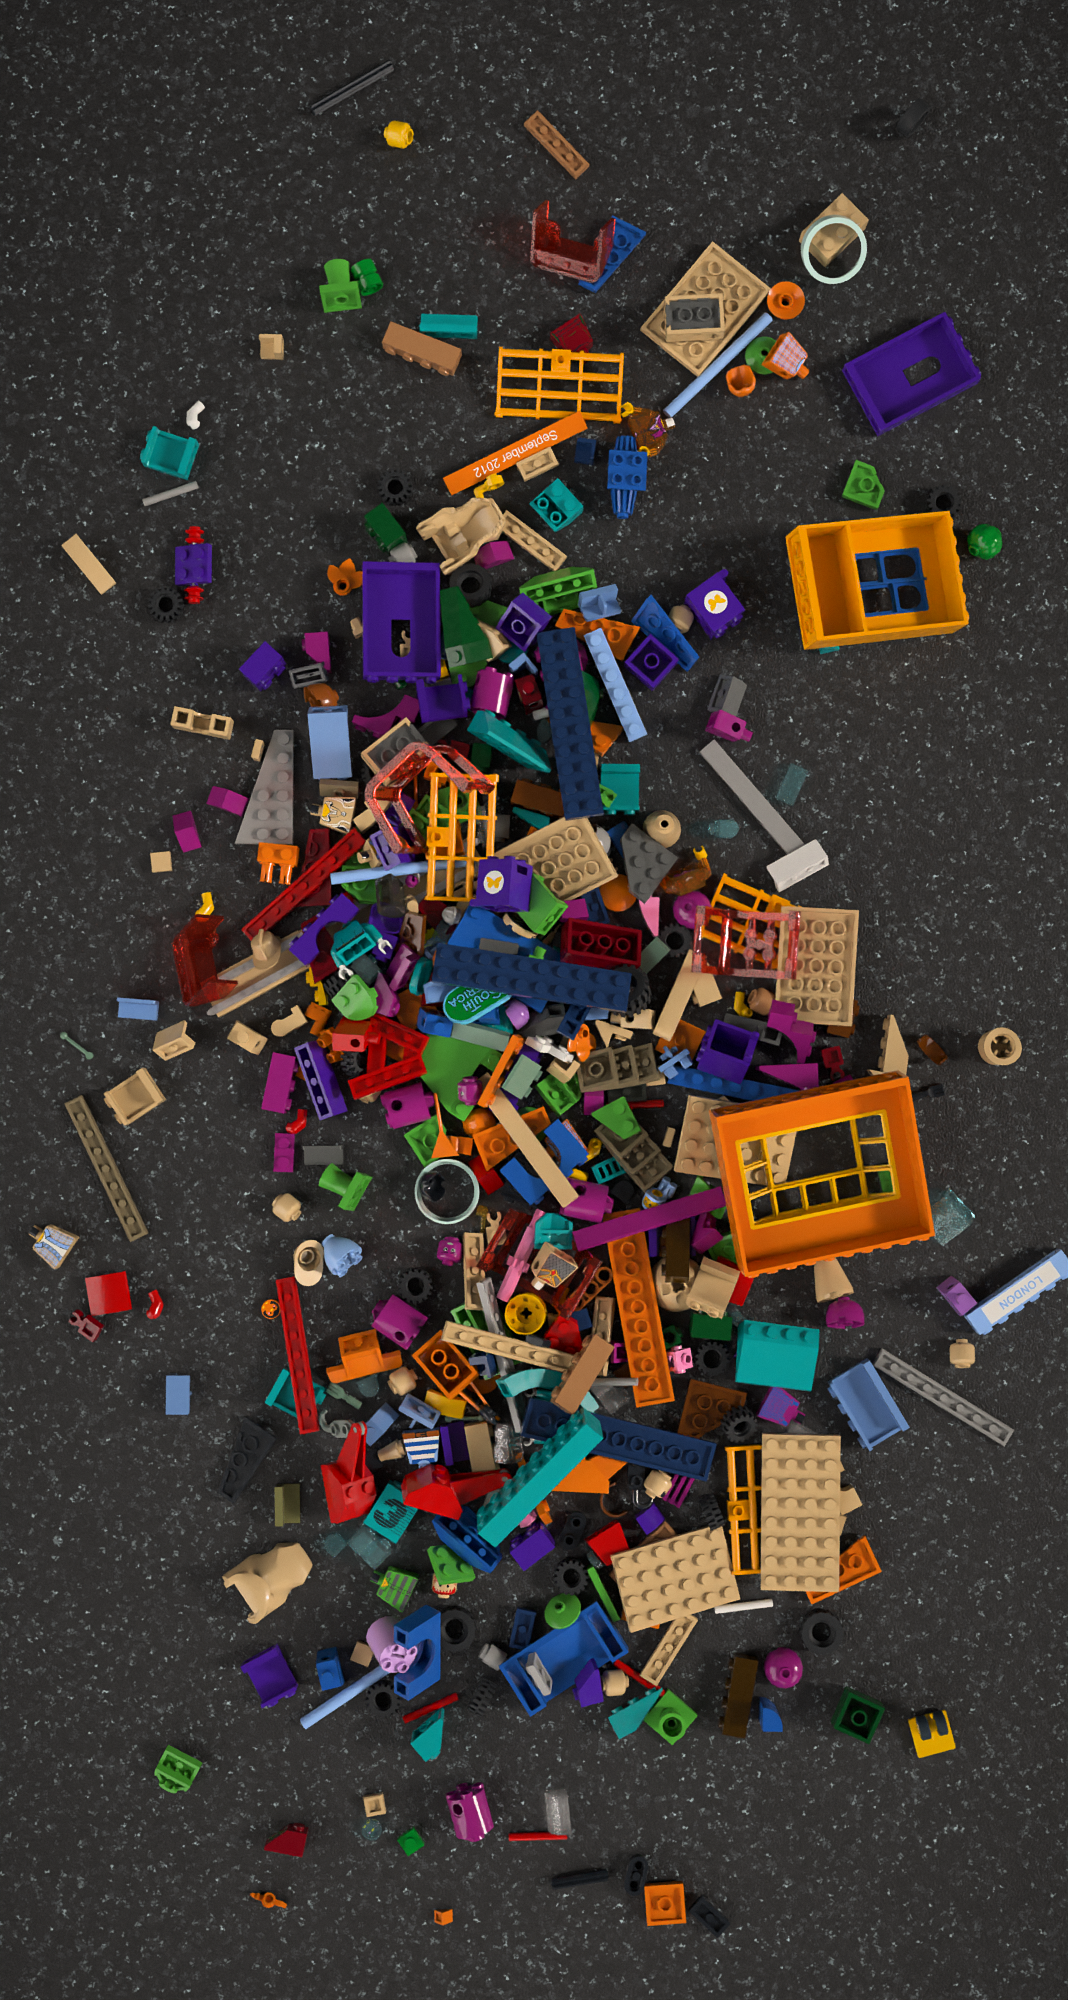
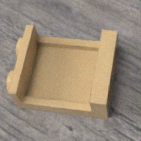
(134, 1097)

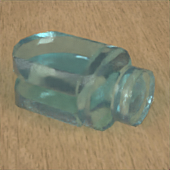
(723, 828)

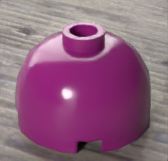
(685, 908)
(844, 1313)
(783, 1667)

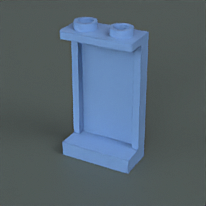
(330, 742)

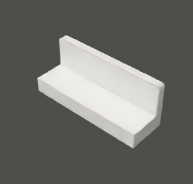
(798, 865)

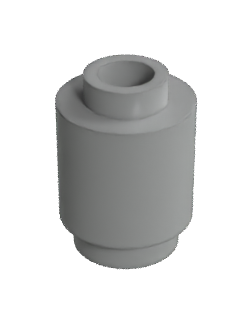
(492, 1656)

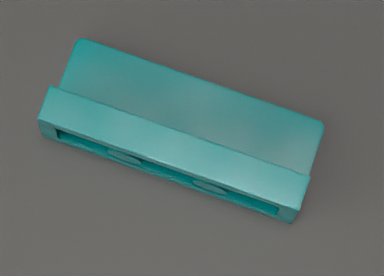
(449, 326)

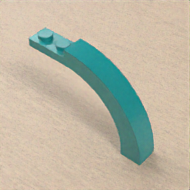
(521, 1380)

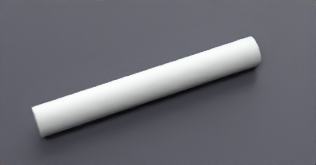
(744, 1606)

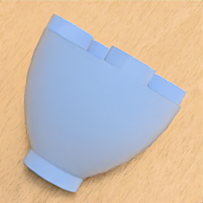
(340, 1254)

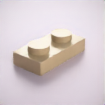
(537, 464)

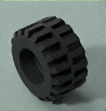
(642, 993)

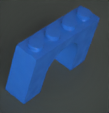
(571, 1154)
(419, 1627)

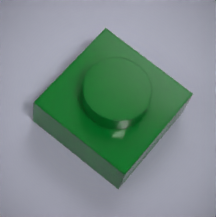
(410, 1841)

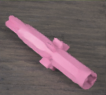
(519, 1262)

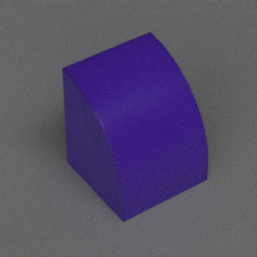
(650, 1518)

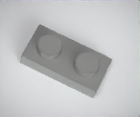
(539, 1673)

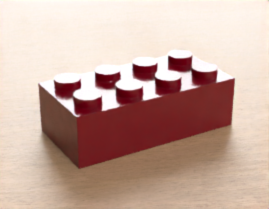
(599, 944)

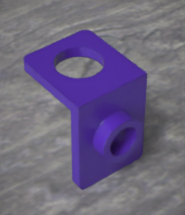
(408, 803)

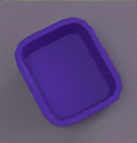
(383, 923)

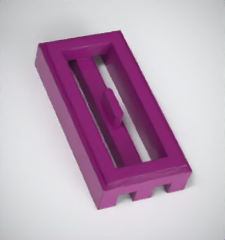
(672, 1500)

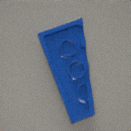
(625, 240)
(655, 621)

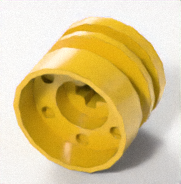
(517, 1320)

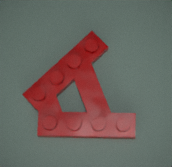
(382, 1077)

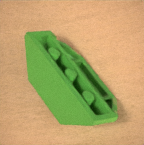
(559, 588)

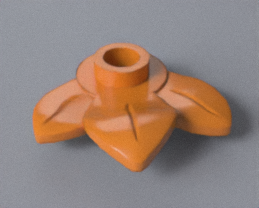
(346, 575)
(582, 1044)

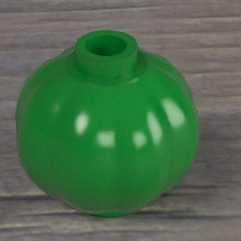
(984, 541)

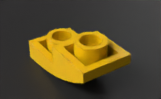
(320, 994)
(453, 1408)

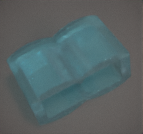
(369, 1546)

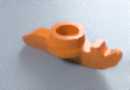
(268, 1900)

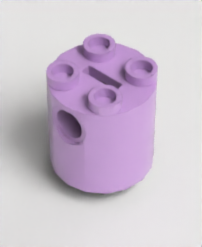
(388, 1653)

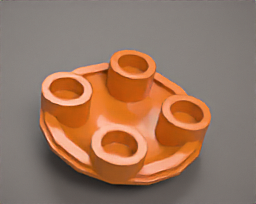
(616, 894)

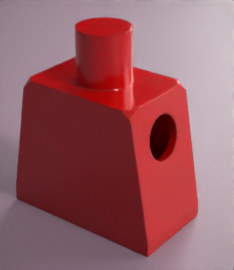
(354, 1035)
(607, 1541)

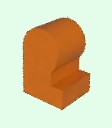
(461, 1144)

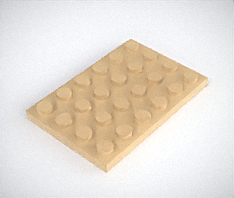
(710, 274)
(565, 856)
(824, 965)
(698, 1151)
(674, 1577)

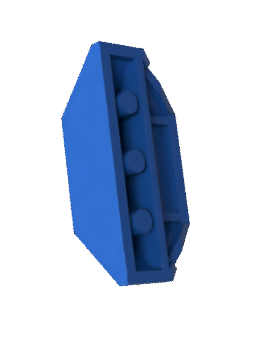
(466, 1542)

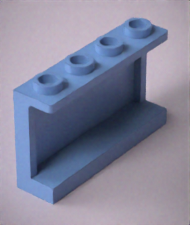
(867, 1404)

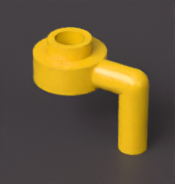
(493, 482)

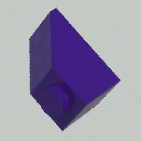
(588, 1685)

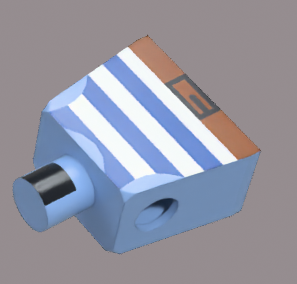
(422, 1445)

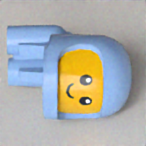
(658, 1196)

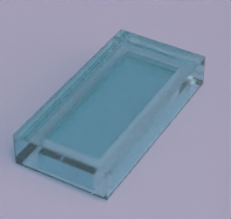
(791, 784)

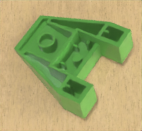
(448, 1062)

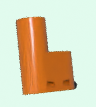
(320, 1016)

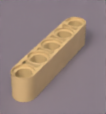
(676, 1000)

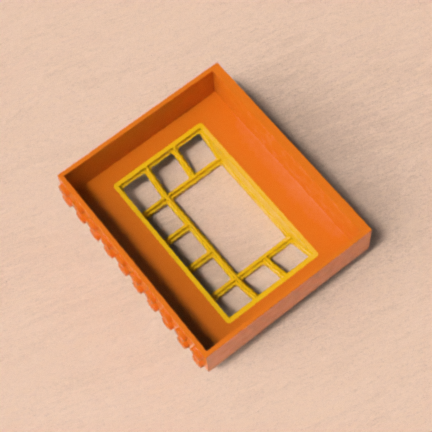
(833, 1226)

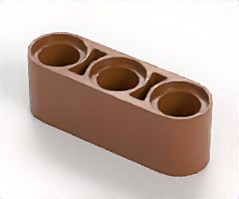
(599, 1285)

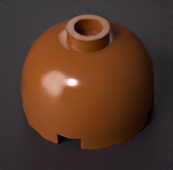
(320, 695)

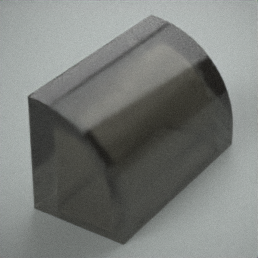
(390, 896)

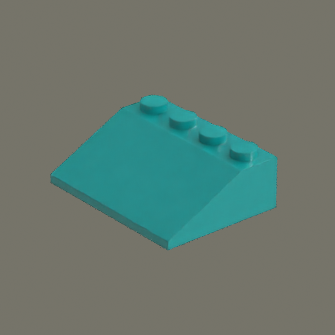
(509, 741)
(776, 1355)

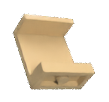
(712, 1288)

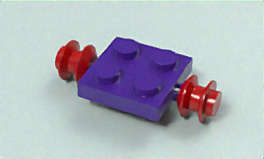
(193, 564)

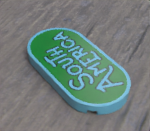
(467, 1004)

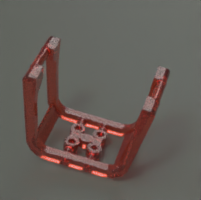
(404, 768)
(699, 961)
(487, 1263)

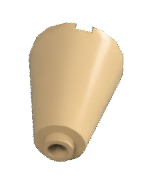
(664, 836)
(830, 1281)

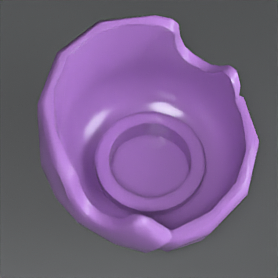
(517, 1013)

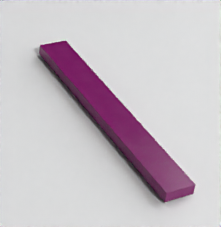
(649, 1218)

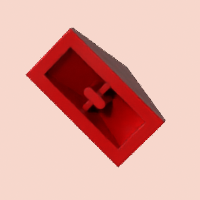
(488, 1179)

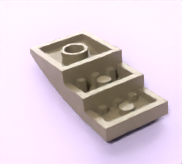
(617, 1068)
(637, 1156)

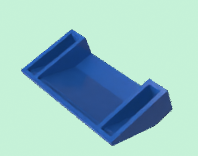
(481, 923)
(564, 1656)

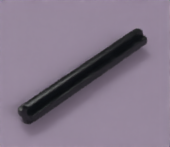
(352, 87)

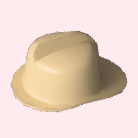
(266, 949)
(308, 1262)

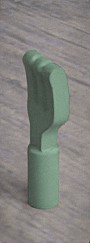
(338, 1392)

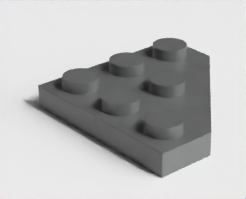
(644, 862)

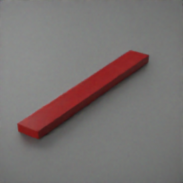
(305, 884)
(297, 1355)

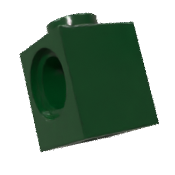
(481, 756)
(676, 1332)

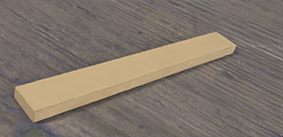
(531, 1147)
(506, 1346)

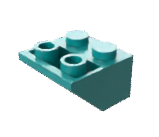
(557, 506)

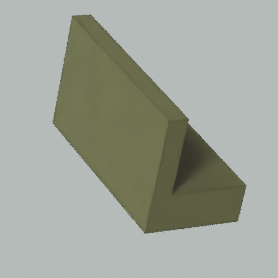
(287, 1503)

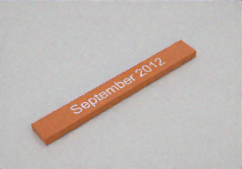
(515, 452)

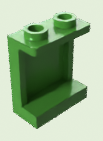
(543, 907)

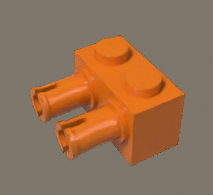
(277, 854)

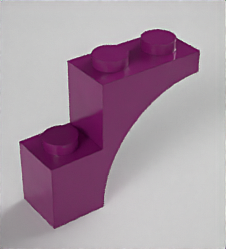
(380, 725)
(783, 1018)

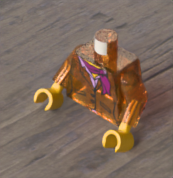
(647, 428)
(689, 877)

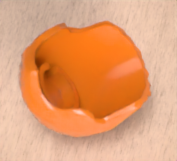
(741, 380)
(478, 1121)

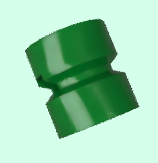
(365, 274)

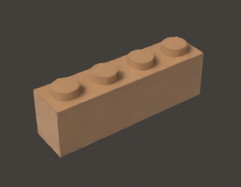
(422, 349)
(581, 1373)

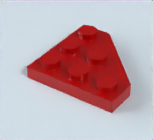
(564, 1335)

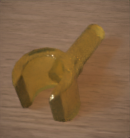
(482, 1211)

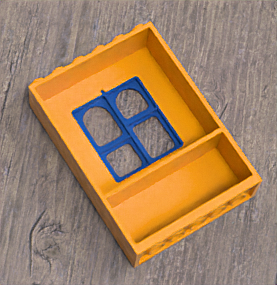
(829, 584)

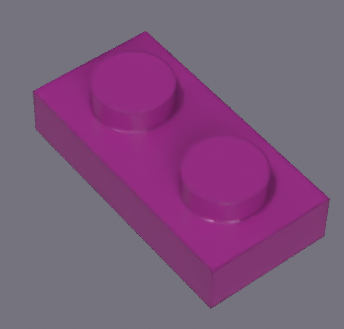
(284, 1152)

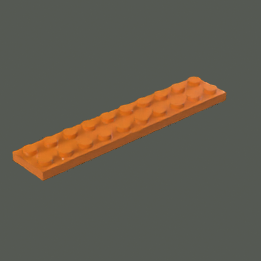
(640, 1317)

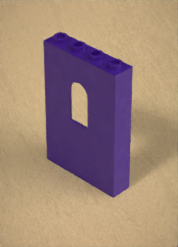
(884, 388)
(401, 593)

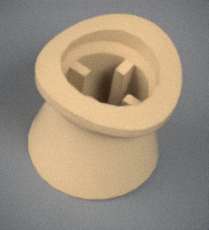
(1000, 1046)

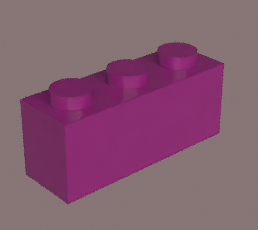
(280, 1083)

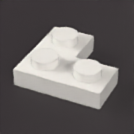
(547, 1045)

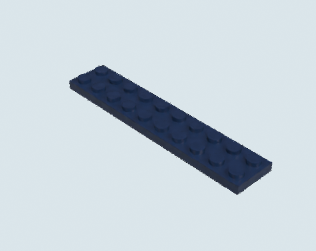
(570, 724)
(531, 977)
(628, 1441)

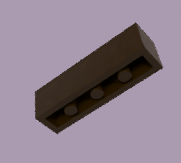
(676, 1251)
(739, 1695)

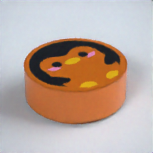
(270, 1309)

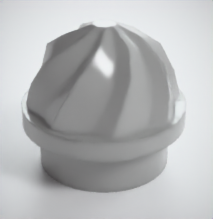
(451, 915)

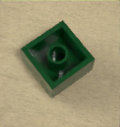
(385, 528)
(707, 1327)
(857, 1715)

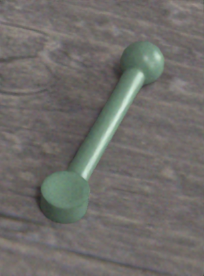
(89, 1055)
(480, 1418)

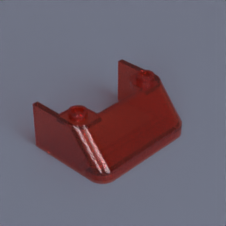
(567, 256)
(196, 963)

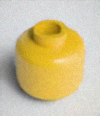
(398, 134)

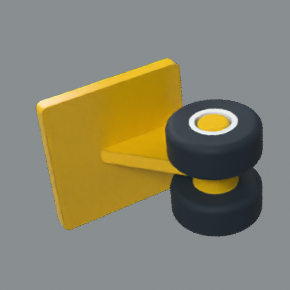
(931, 1733)

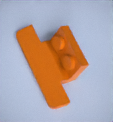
(362, 1357)

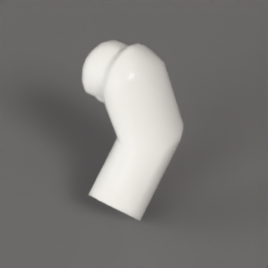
(192, 413)

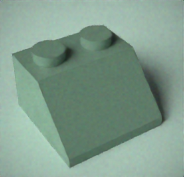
(522, 1076)

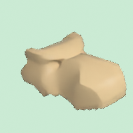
(463, 530)
(269, 1578)

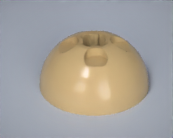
(666, 1292)

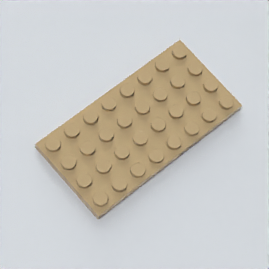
(800, 1512)

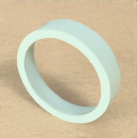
(813, 229)
(442, 1220)

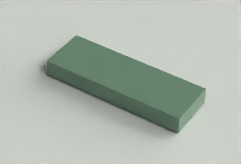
(481, 1035)

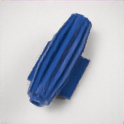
(626, 475)

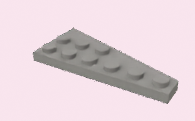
(271, 803)

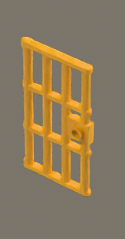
(559, 370)
(447, 837)
(774, 906)
(743, 1508)

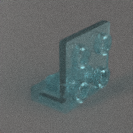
(950, 1217)

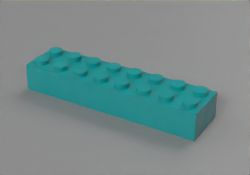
(539, 1476)

